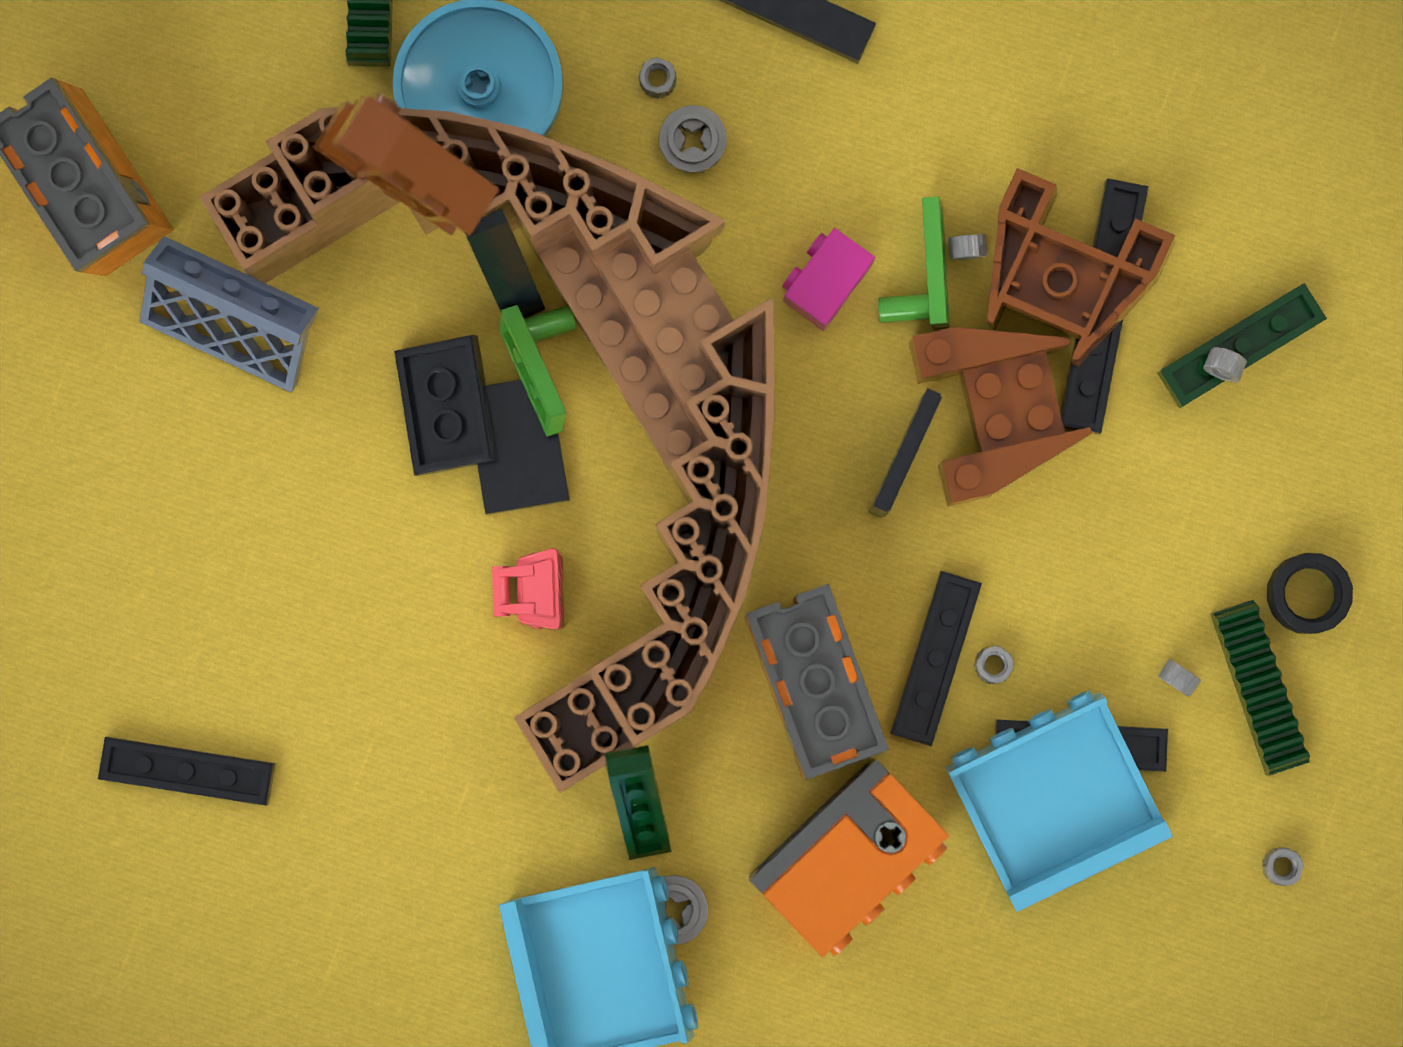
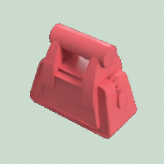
(538, 589)

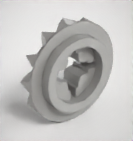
(692, 120)
(695, 913)

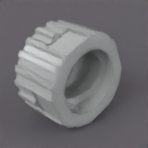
(665, 89)
(967, 247)
(1225, 364)
(980, 664)
(1179, 677)
(1290, 878)

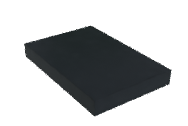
(446, 405)
(905, 453)
(528, 463)

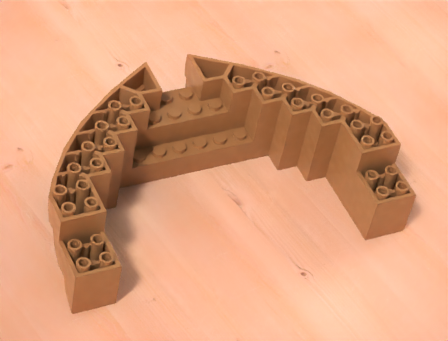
(677, 356)

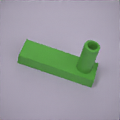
(935, 303)
(520, 340)

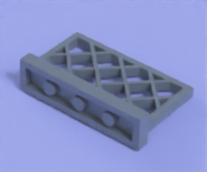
(235, 299)

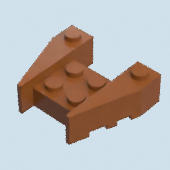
(405, 164)
(1063, 278)
(1007, 402)

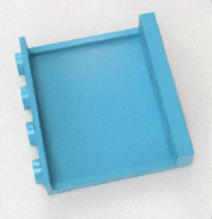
(1057, 800)
(599, 964)

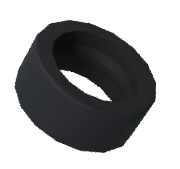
(1342, 593)

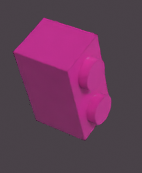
(828, 277)

